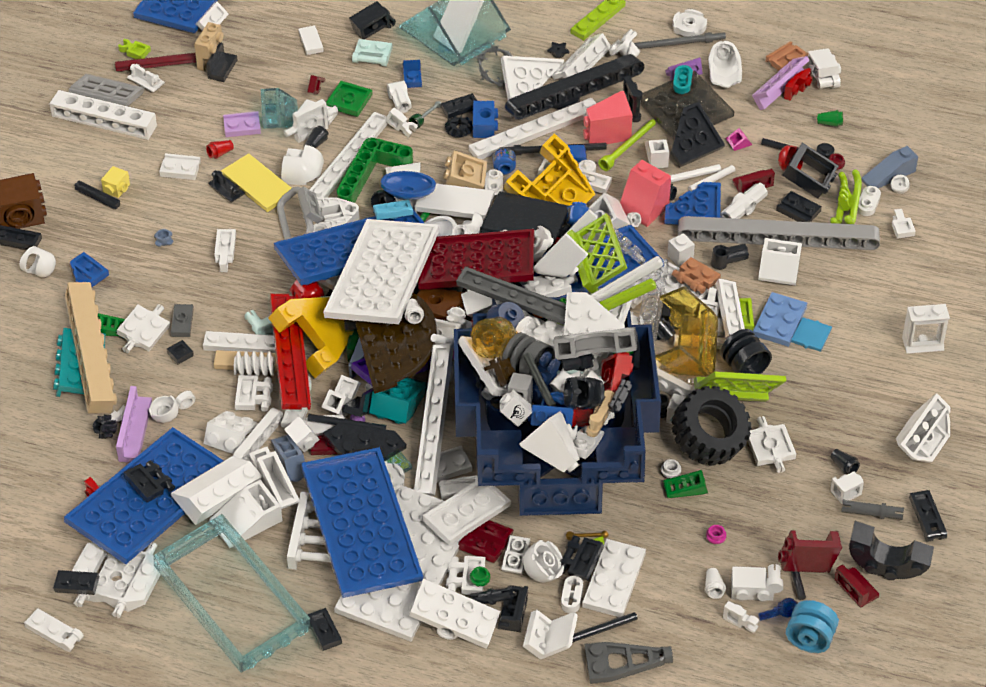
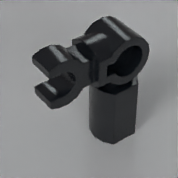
(583, 361)

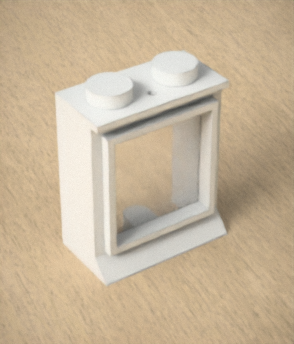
(925, 328)

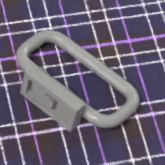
(309, 207)

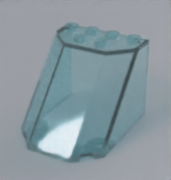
(429, 31)

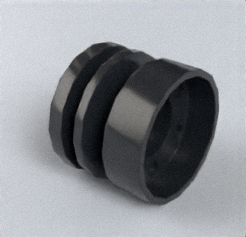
(745, 353)

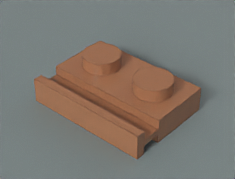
(784, 54)

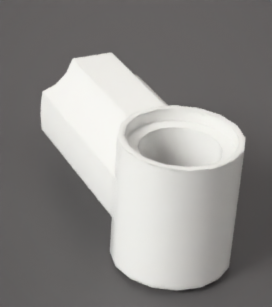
(399, 94)

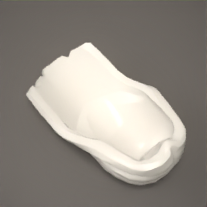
(725, 64)

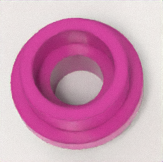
(716, 530)

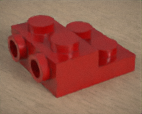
(614, 369)

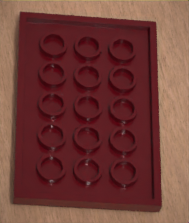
(497, 254)

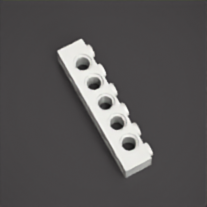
(103, 114)

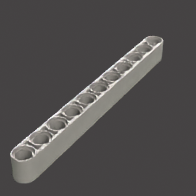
(755, 231)

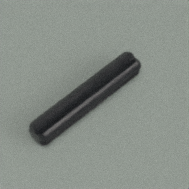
(97, 194)

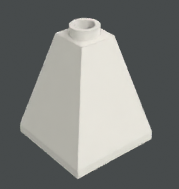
(553, 444)

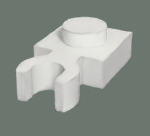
(737, 615)

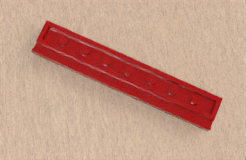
(290, 361)

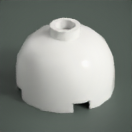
(543, 562)

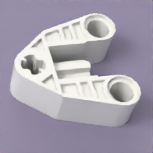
(336, 212)

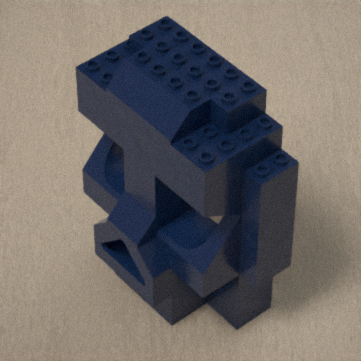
(505, 463)

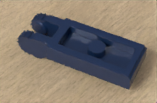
(548, 372)

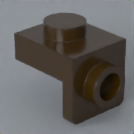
(502, 369)

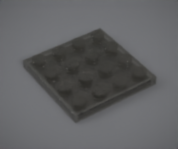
(667, 105)

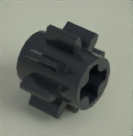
(665, 330)
(105, 426)

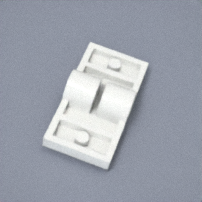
(454, 614)

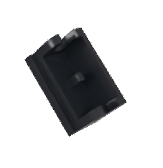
(514, 610)

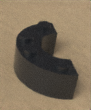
(888, 560)

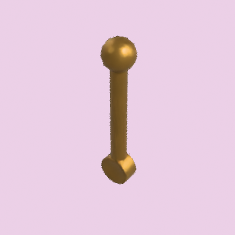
(569, 534)

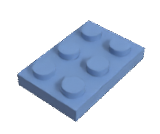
(780, 319)

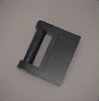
(633, 97)

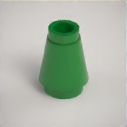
(831, 118)

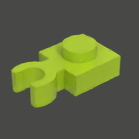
(134, 50)

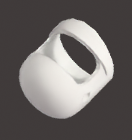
(43, 264)

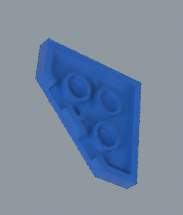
(701, 202)

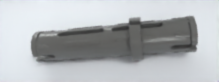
(873, 509)

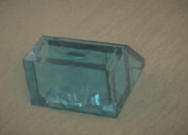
(277, 108)

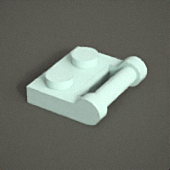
(372, 52)

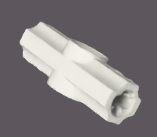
(745, 202)

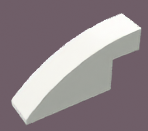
(274, 476)

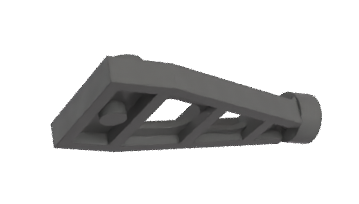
(598, 662)

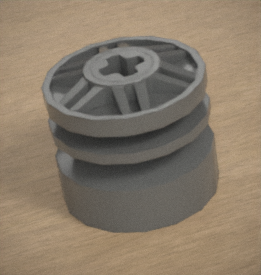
(521, 344)

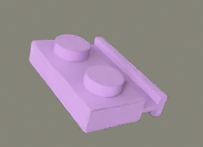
(242, 124)

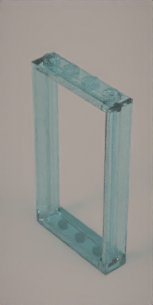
(195, 540)

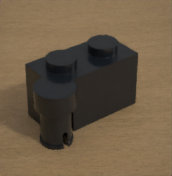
(371, 20)

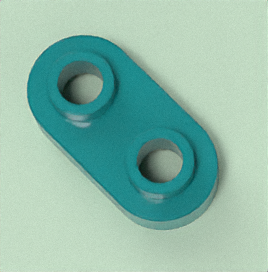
(682, 79)

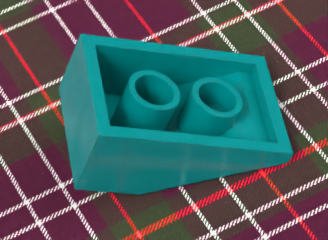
(400, 401)

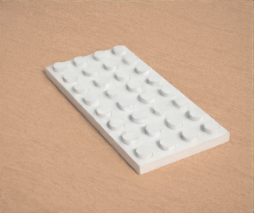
(381, 271)
(391, 607)

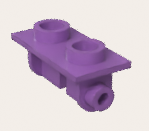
(695, 64)

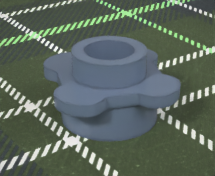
(163, 237)

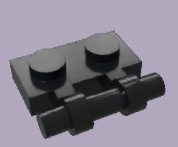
(143, 482)
(585, 558)

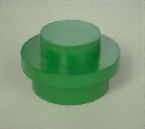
(480, 576)

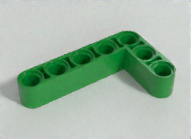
(371, 152)

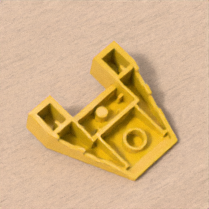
(559, 182)
(325, 333)

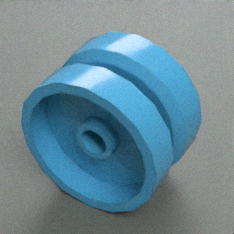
(812, 626)

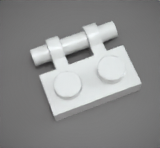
(247, 393)
(466, 567)

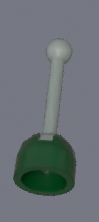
(419, 119)

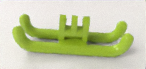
(846, 200)

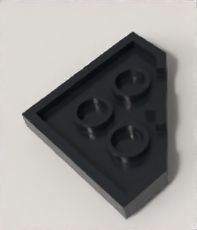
(694, 136)
(355, 438)

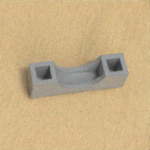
(594, 342)

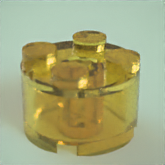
(492, 336)

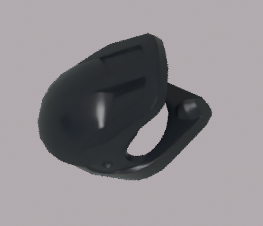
(583, 393)

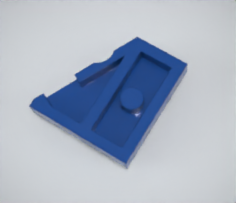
(87, 269)

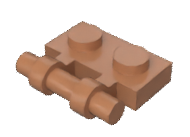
(696, 275)

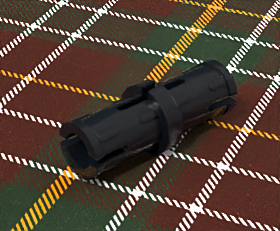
(492, 596)

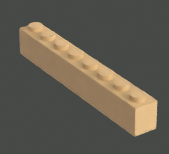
(90, 348)

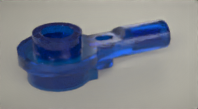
(784, 608)

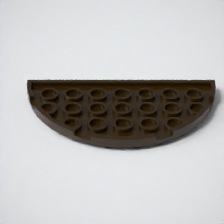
(396, 349)

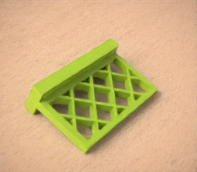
(588, 272)
(745, 386)

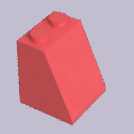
(609, 120)
(646, 192)

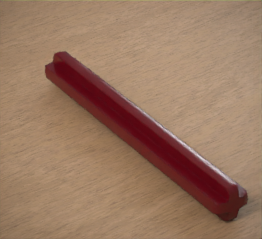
(157, 61)

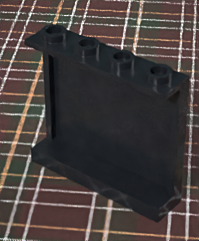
(522, 212)

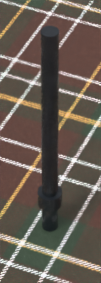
(518, 149)

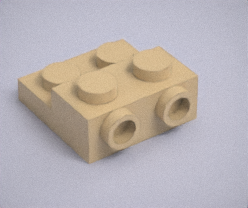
(207, 44)
(465, 171)

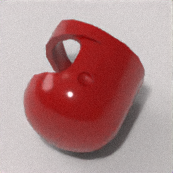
(311, 290)

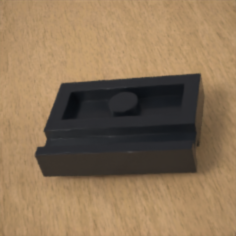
(798, 207)

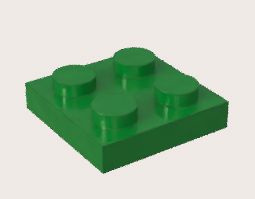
(349, 98)

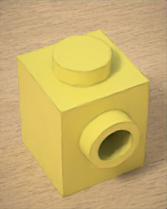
(115, 182)

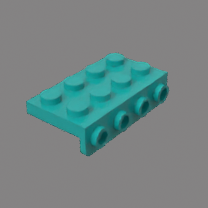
(68, 369)

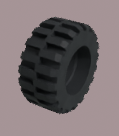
(726, 410)

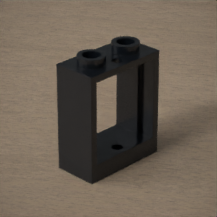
(815, 161)

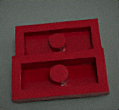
(486, 540)

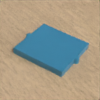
(811, 334)

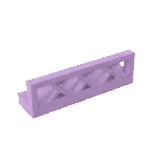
(776, 85)
(133, 426)

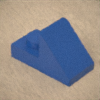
(412, 73)

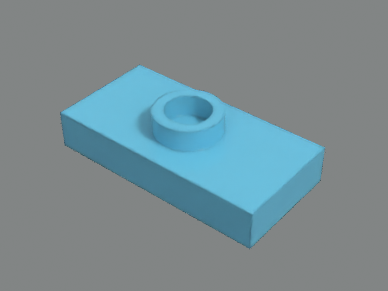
(393, 210)

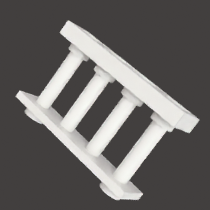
(299, 538)

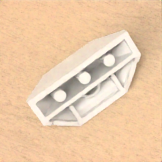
(926, 430)

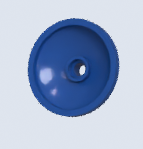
(408, 185)

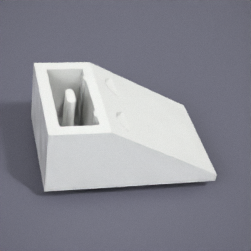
(251, 511)

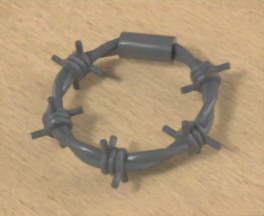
(480, 58)

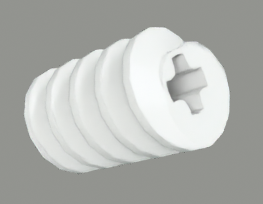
(250, 363)

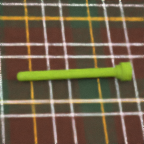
(607, 161)

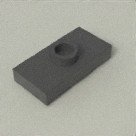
(182, 320)

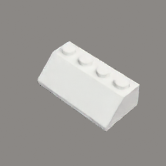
(215, 488)

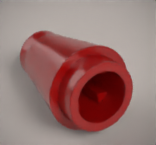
(219, 148)

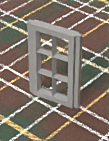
(106, 90)

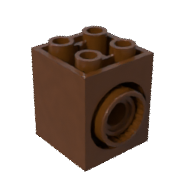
(21, 202)
(442, 300)

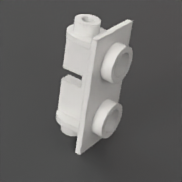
(145, 78)

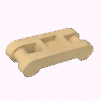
(600, 415)

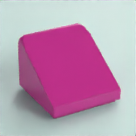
(738, 140)

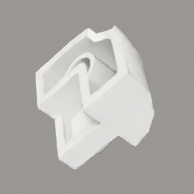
(301, 165)

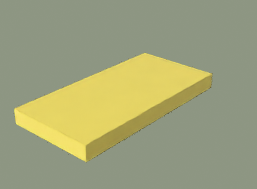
(256, 181)

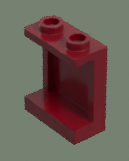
(809, 554)

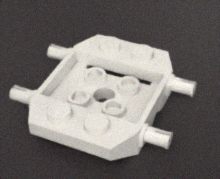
(131, 590)

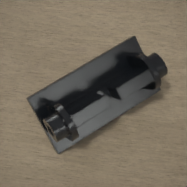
(225, 186)

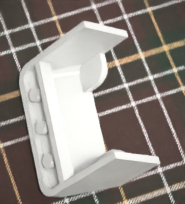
(566, 253)

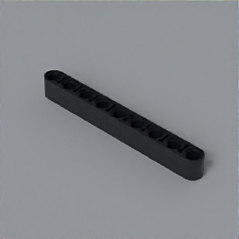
(574, 86)

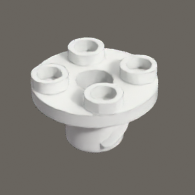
(625, 46)

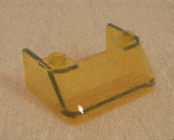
(696, 335)

